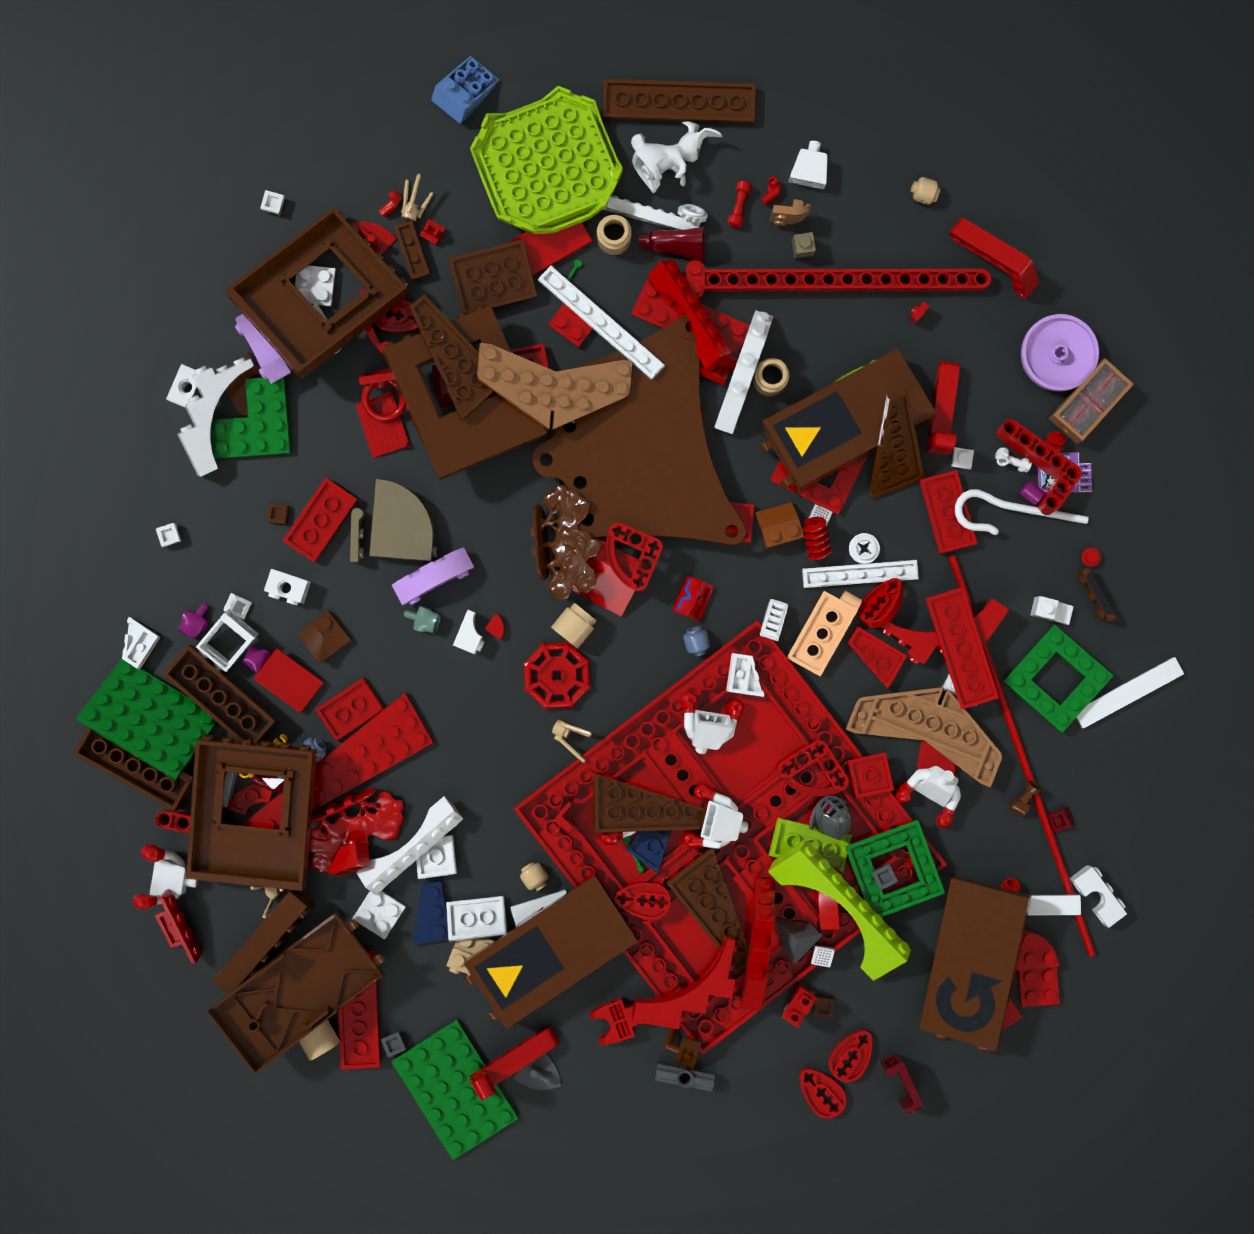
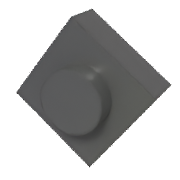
(884, 876)
(393, 1044)

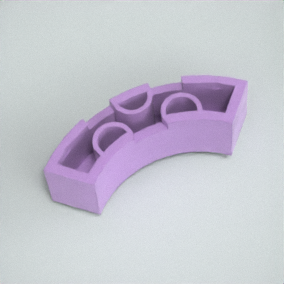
(271, 363)
(433, 575)

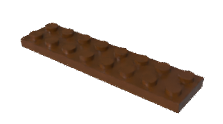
(679, 101)

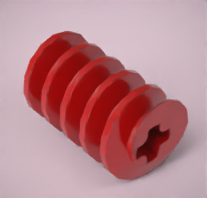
(817, 538)

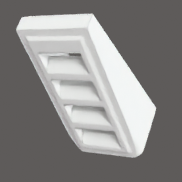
(777, 609)

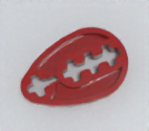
(404, 325)
(886, 610)
(644, 911)
(858, 1064)
(831, 1087)

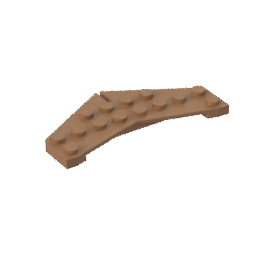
(543, 390)
(942, 726)

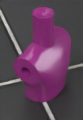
(194, 623)
(256, 657)

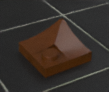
(324, 637)

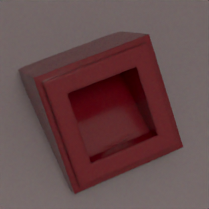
(1061, 819)

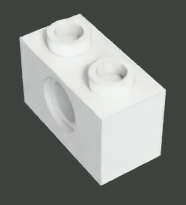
(177, 392)
(275, 585)

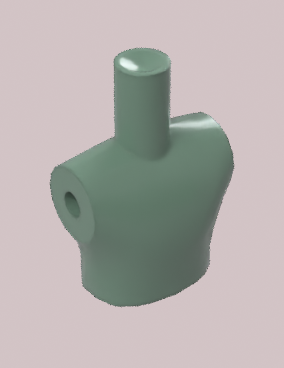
(424, 620)

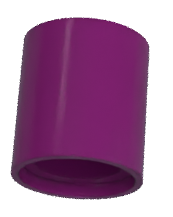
(1032, 492)

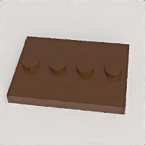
(492, 276)

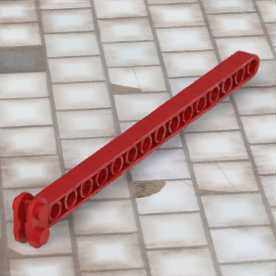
(699, 279)

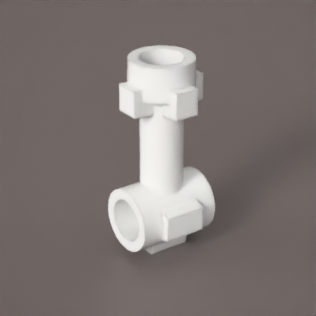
(1003, 458)

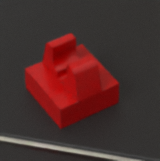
(432, 232)

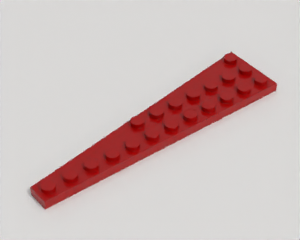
(371, 750)

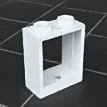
(239, 627)

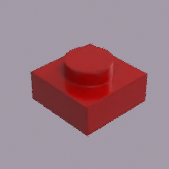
(917, 312)

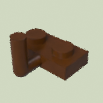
(687, 1050)

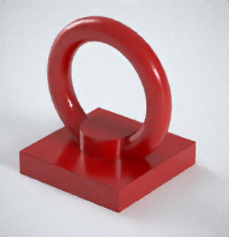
(379, 379)

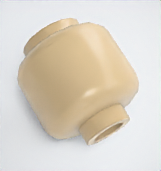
(925, 190)
(534, 876)

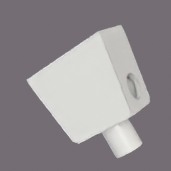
(810, 167)

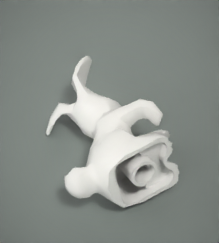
(654, 159)

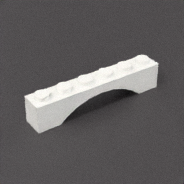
(438, 822)

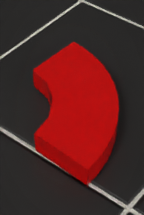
(248, 797)

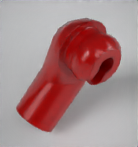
(773, 191)
(392, 204)

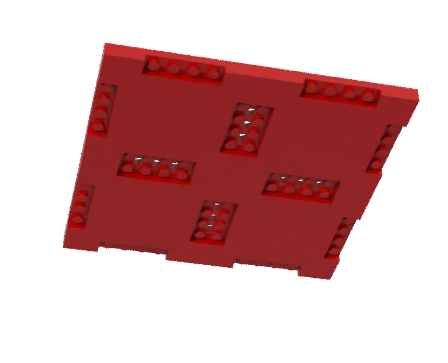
(790, 716)

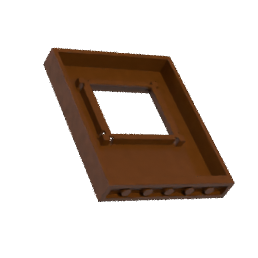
(290, 320)
(449, 441)
(245, 852)

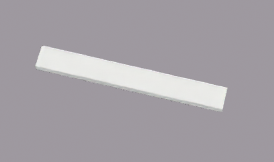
(601, 322)

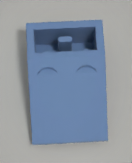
(464, 89)

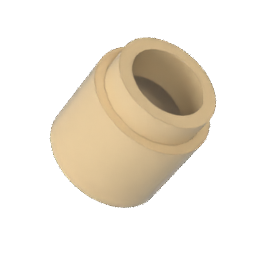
(614, 247)
(769, 389)
(574, 625)
(319, 1040)

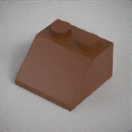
(779, 525)

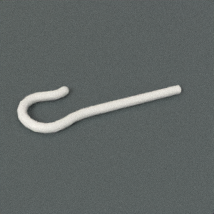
(1006, 505)

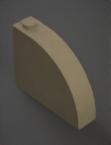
(400, 525)

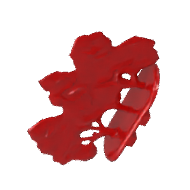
(383, 824)

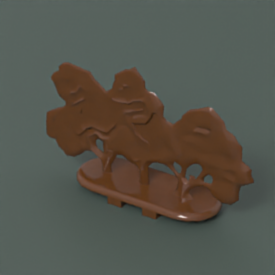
(570, 545)

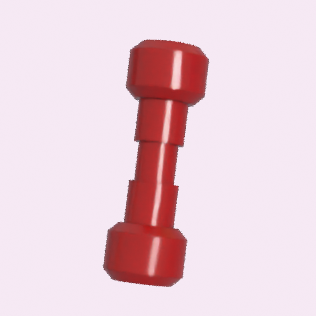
(735, 219)

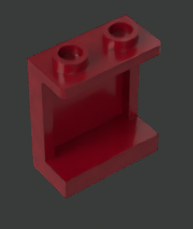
(894, 1065)

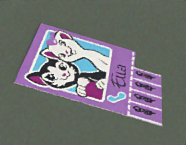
(1084, 483)

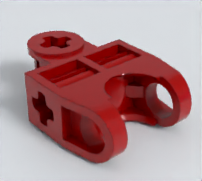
(609, 1012)

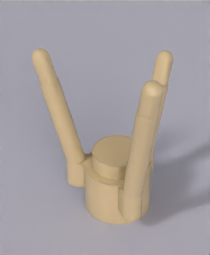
(410, 210)
(562, 730)
(272, 893)

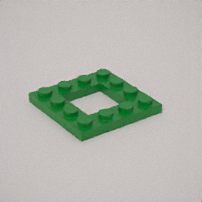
(1058, 642)
(909, 895)

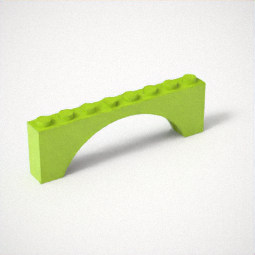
(809, 869)

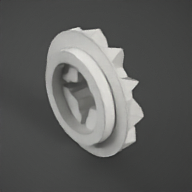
(692, 213)
(863, 539)

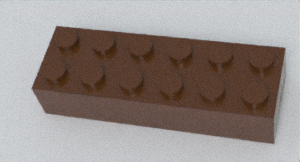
(220, 696)
(133, 771)
(265, 938)

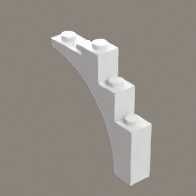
(744, 372)
(211, 386)

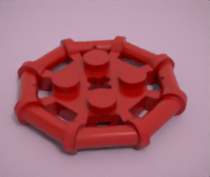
(545, 675)

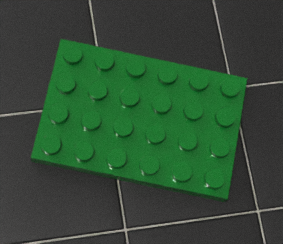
(147, 719)
(439, 1082)

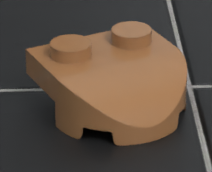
(789, 215)

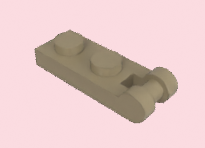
(357, 534)

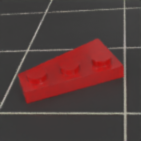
(877, 655)

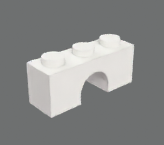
(1109, 908)

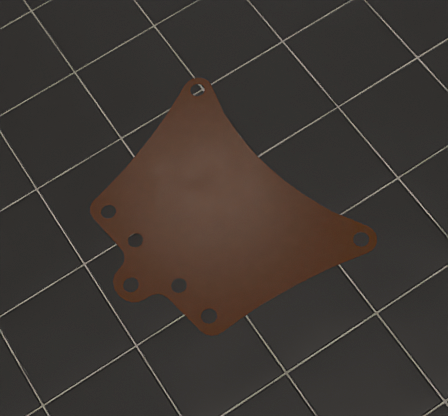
(647, 452)

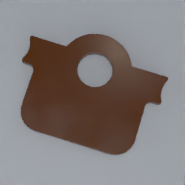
(237, 388)

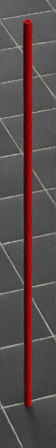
(1027, 770)

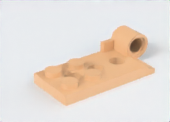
(845, 608)

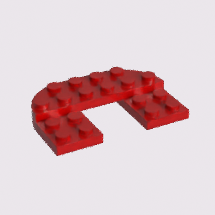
(1037, 972)

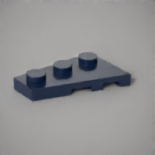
(650, 847)
(432, 915)

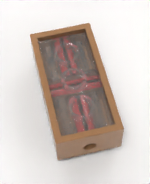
(1091, 401)

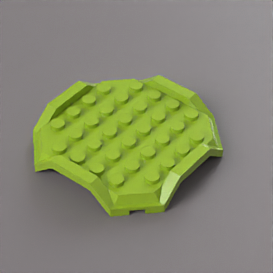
(547, 162)

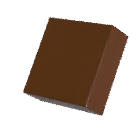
(277, 513)
(824, 1006)

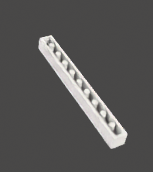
(648, 214)

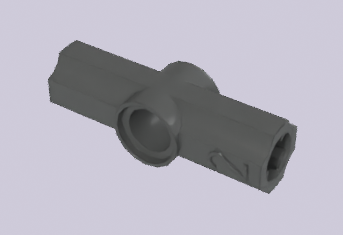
(697, 1079)

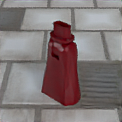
(684, 243)

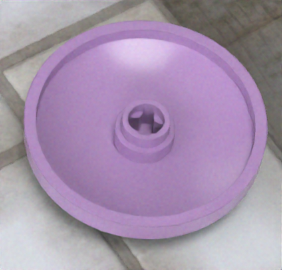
(1059, 352)

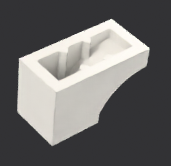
(1051, 610)
(468, 637)

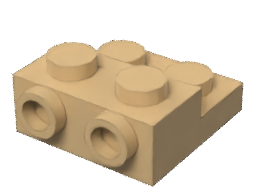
(464, 949)

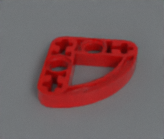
(643, 546)
(820, 759)

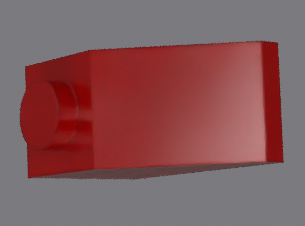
(350, 858)

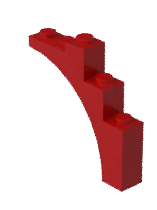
(924, 642)
(760, 944)
(716, 982)

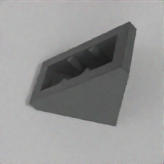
(796, 937)

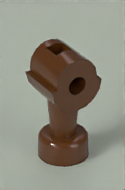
(1021, 804)

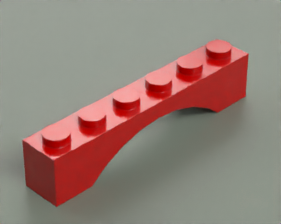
(709, 344)

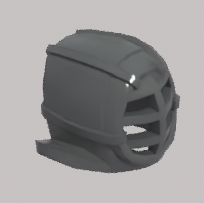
(835, 821)

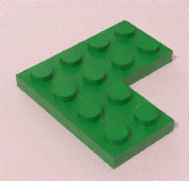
(263, 430)

